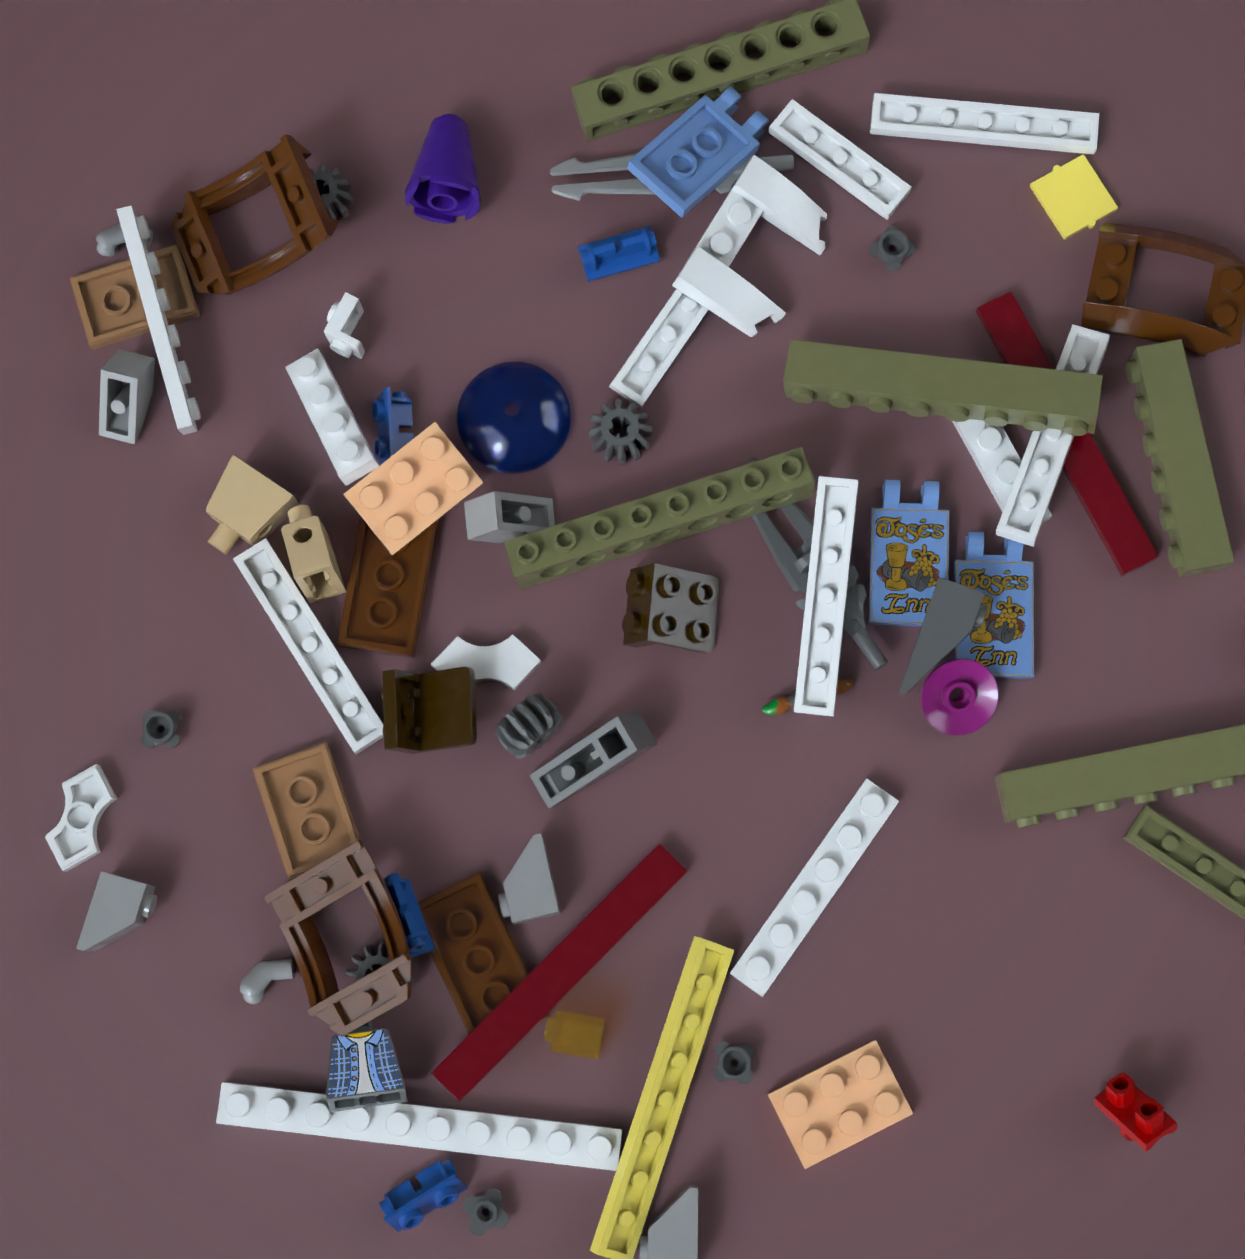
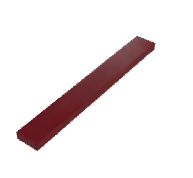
(1084, 463)
(558, 972)

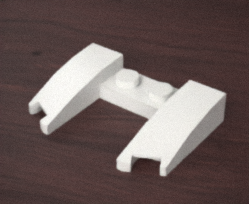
(707, 272)

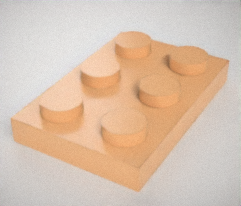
(413, 488)
(840, 1104)

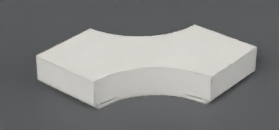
(504, 662)
(85, 802)

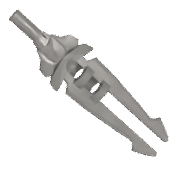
(635, 186)

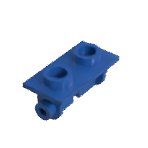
(619, 253)
(390, 415)
(412, 920)
(407, 1207)

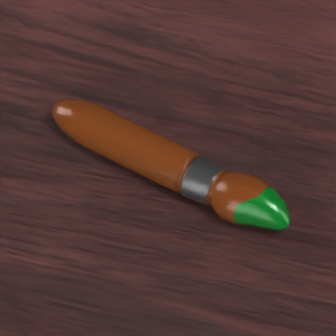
(783, 704)

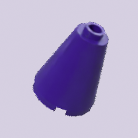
(445, 174)

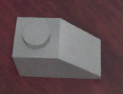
(125, 395)
(506, 516)
(530, 885)
(115, 910)
(674, 1230)

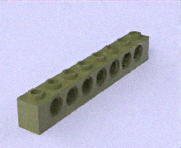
(742, 73)
(660, 518)

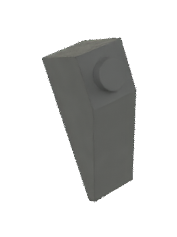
(946, 624)
(593, 758)

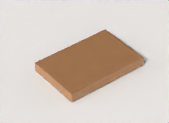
(112, 302)
(306, 808)

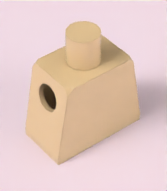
(246, 506)
(311, 555)

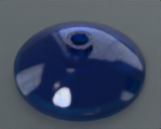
(520, 440)

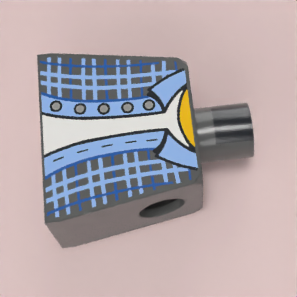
(363, 1070)

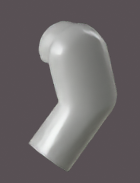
(113, 236)
(261, 975)

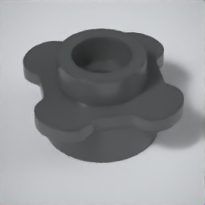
(895, 238)
(151, 722)
(742, 1055)
(481, 1223)

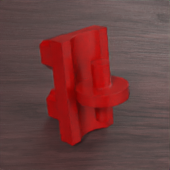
(1134, 1112)

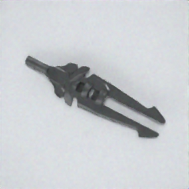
(794, 567)

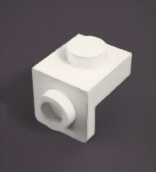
(341, 322)

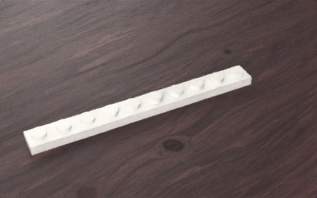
(422, 1127)

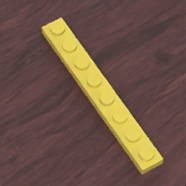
(662, 1100)

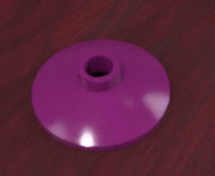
(971, 708)

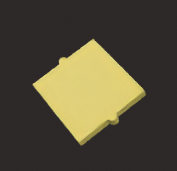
(1073, 196)

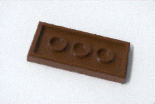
(386, 593)
(472, 948)

